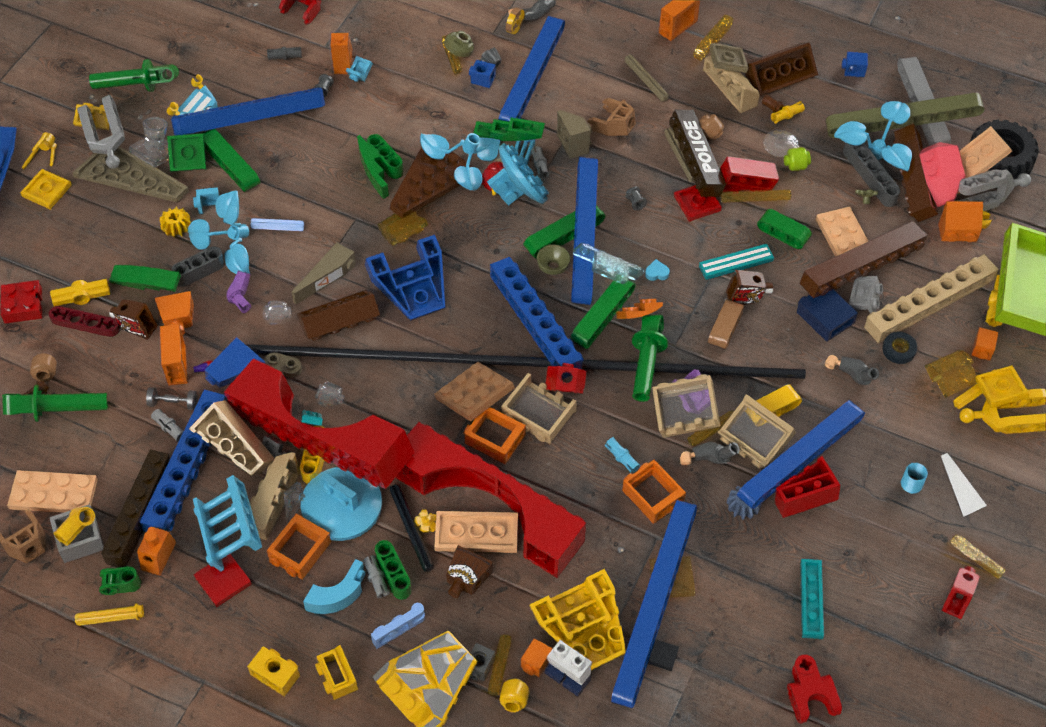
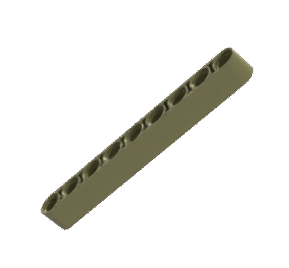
(920, 113)

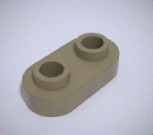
(282, 364)

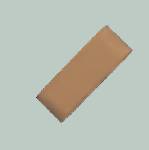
(726, 323)

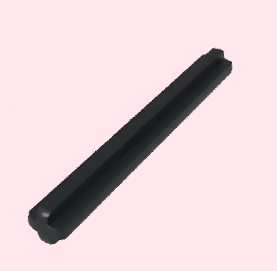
(411, 528)

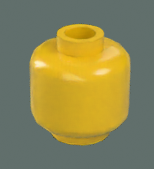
(514, 695)

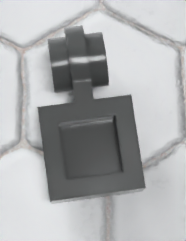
(274, 446)

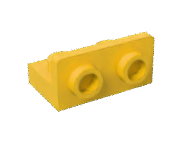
(98, 114)

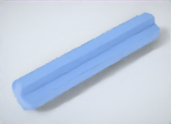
(277, 224)

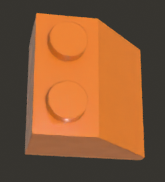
(961, 221)

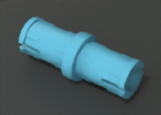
(622, 455)

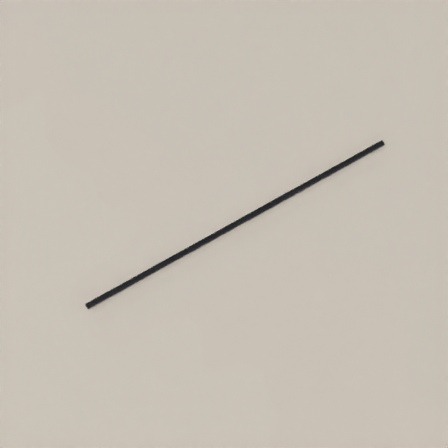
(522, 361)

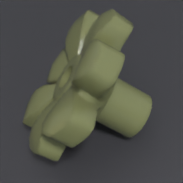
(866, 195)

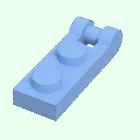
(398, 625)

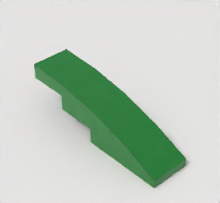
(514, 130)
(372, 167)
(145, 277)

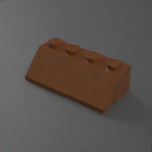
(782, 68)
(338, 314)

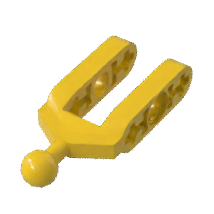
(1011, 424)

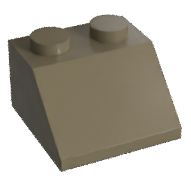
(573, 134)

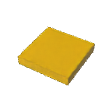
(46, 189)
(1002, 386)

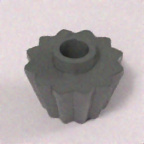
(491, 56)

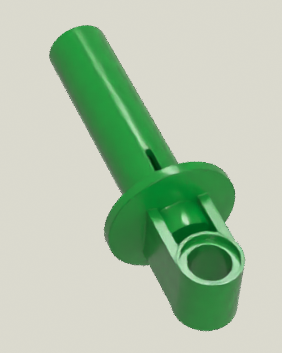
(147, 75)
(649, 343)
(38, 403)

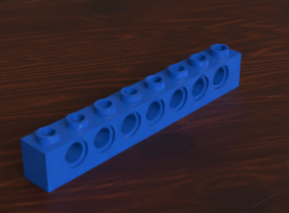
(534, 315)
(177, 469)

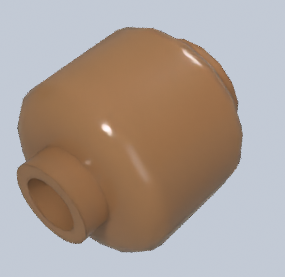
(711, 126)
(43, 367)

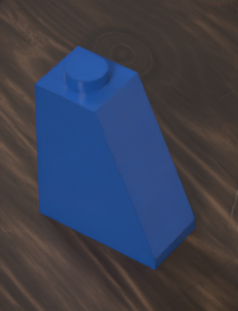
(230, 363)

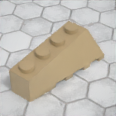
(733, 86)
(232, 437)
(270, 496)

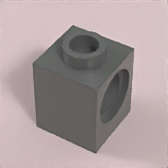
(484, 655)

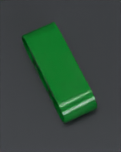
(389, 159)
(784, 229)
(394, 578)

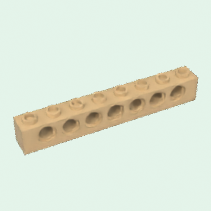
(931, 298)

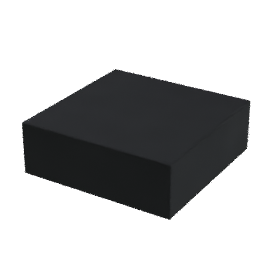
(663, 655)

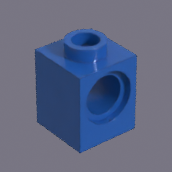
(855, 64)
(482, 73)

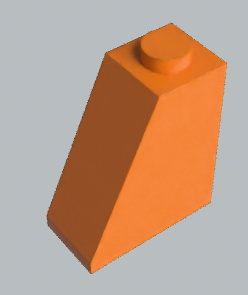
(341, 52)

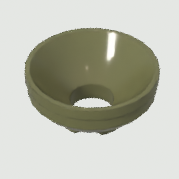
(457, 46)
(554, 254)

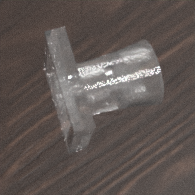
(154, 147)

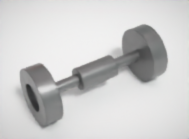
(151, 398)

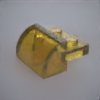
(398, 230)
(952, 372)

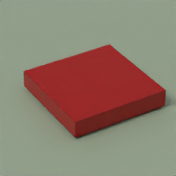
(694, 205)
(224, 584)

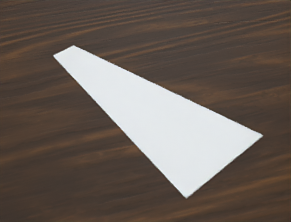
(965, 493)

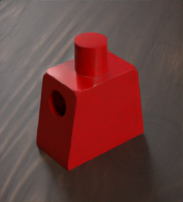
(964, 584)

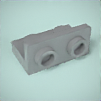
(866, 293)

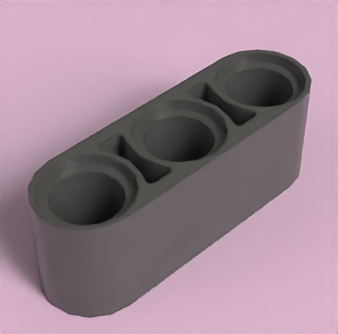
(199, 265)

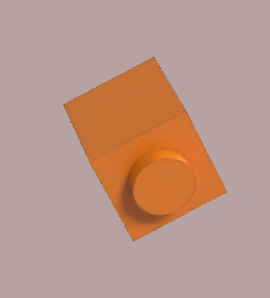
(984, 343)
(535, 658)

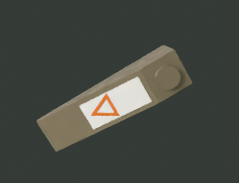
(328, 270)

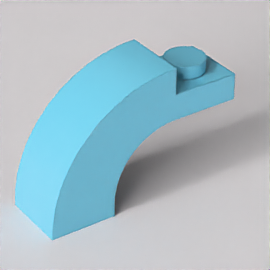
(338, 597)

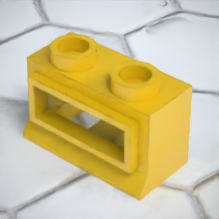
(343, 688)

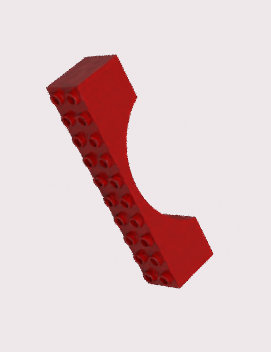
(367, 448)
(549, 530)

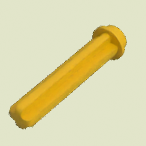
(968, 396)
(110, 615)

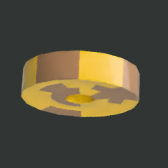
(515, 20)

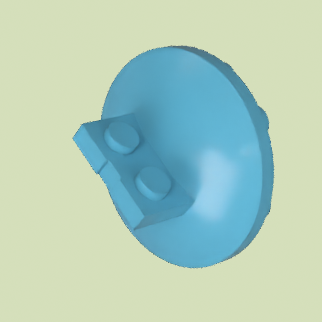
(516, 178)
(341, 504)

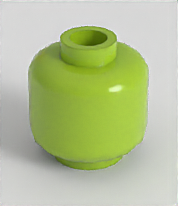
(797, 159)

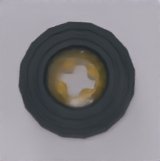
(908, 346)

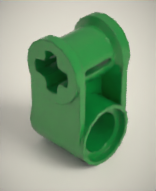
(115, 580)

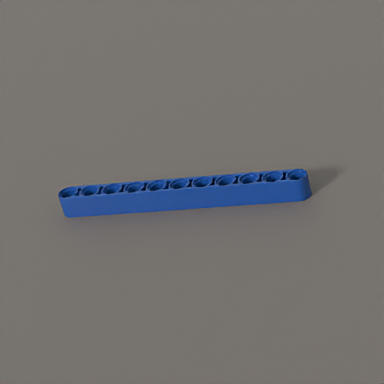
(654, 605)

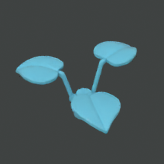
(898, 154)
(468, 177)
(227, 208)

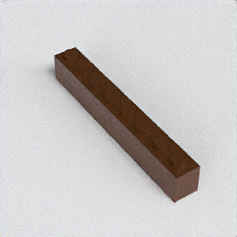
(863, 259)

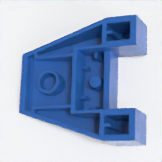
(414, 287)

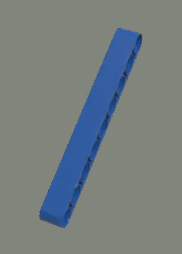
(532, 69)
(247, 111)
(584, 229)
(800, 454)

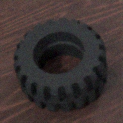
(1021, 142)

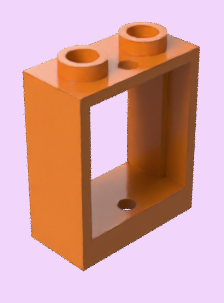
(678, 17)
(173, 354)
(510, 445)
(665, 506)
(308, 529)

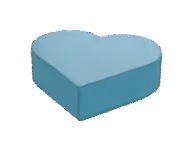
(657, 270)

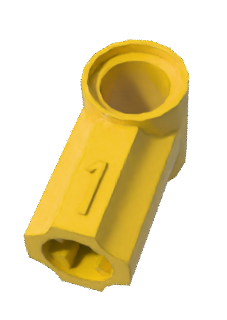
(73, 525)

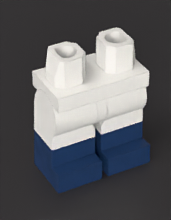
(569, 664)

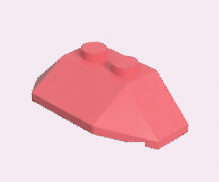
(942, 171)

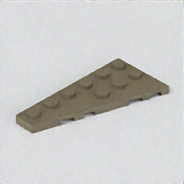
(131, 175)

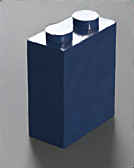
(827, 314)

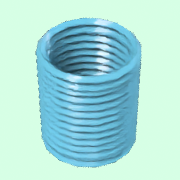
(911, 485)

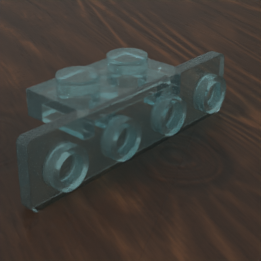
(608, 265)

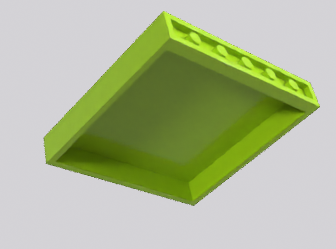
(1023, 280)

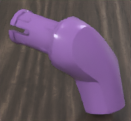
(237, 291)

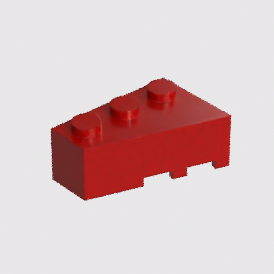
(748, 175)
(808, 489)

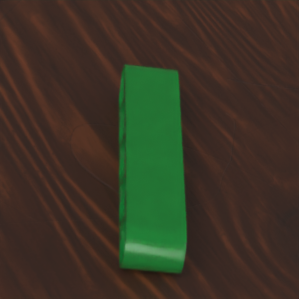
(230, 160)
(557, 233)
(602, 313)

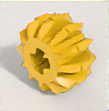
(175, 222)

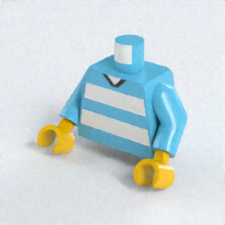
(197, 101)

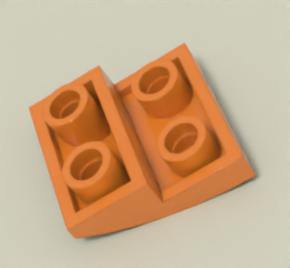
(640, 309)

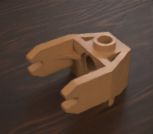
(620, 121)
(22, 551)

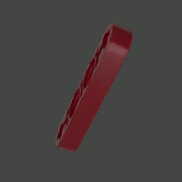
(85, 318)

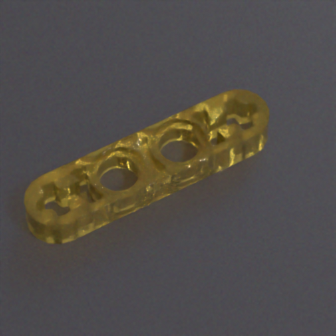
(713, 36)

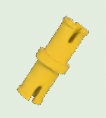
(787, 112)

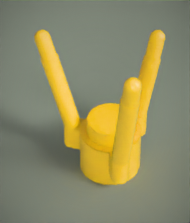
(45, 143)

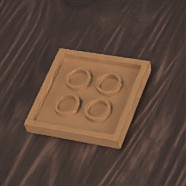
(474, 391)

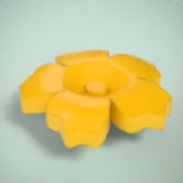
(426, 521)

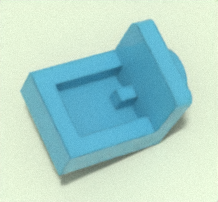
(359, 69)
(205, 197)

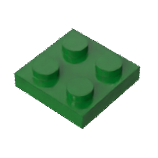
(186, 152)

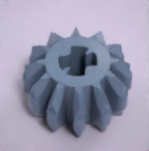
(739, 507)

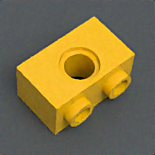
(279, 681)

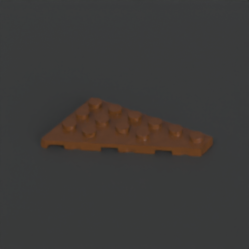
(426, 182)

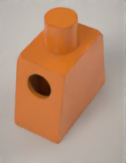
(176, 309)
(155, 546)

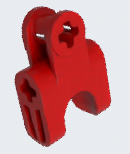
(810, 687)

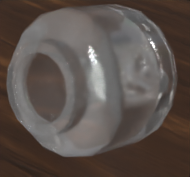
(276, 312)
(329, 395)

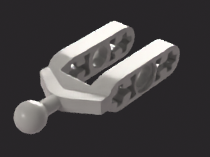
(109, 144)
(990, 180)

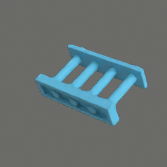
(244, 522)

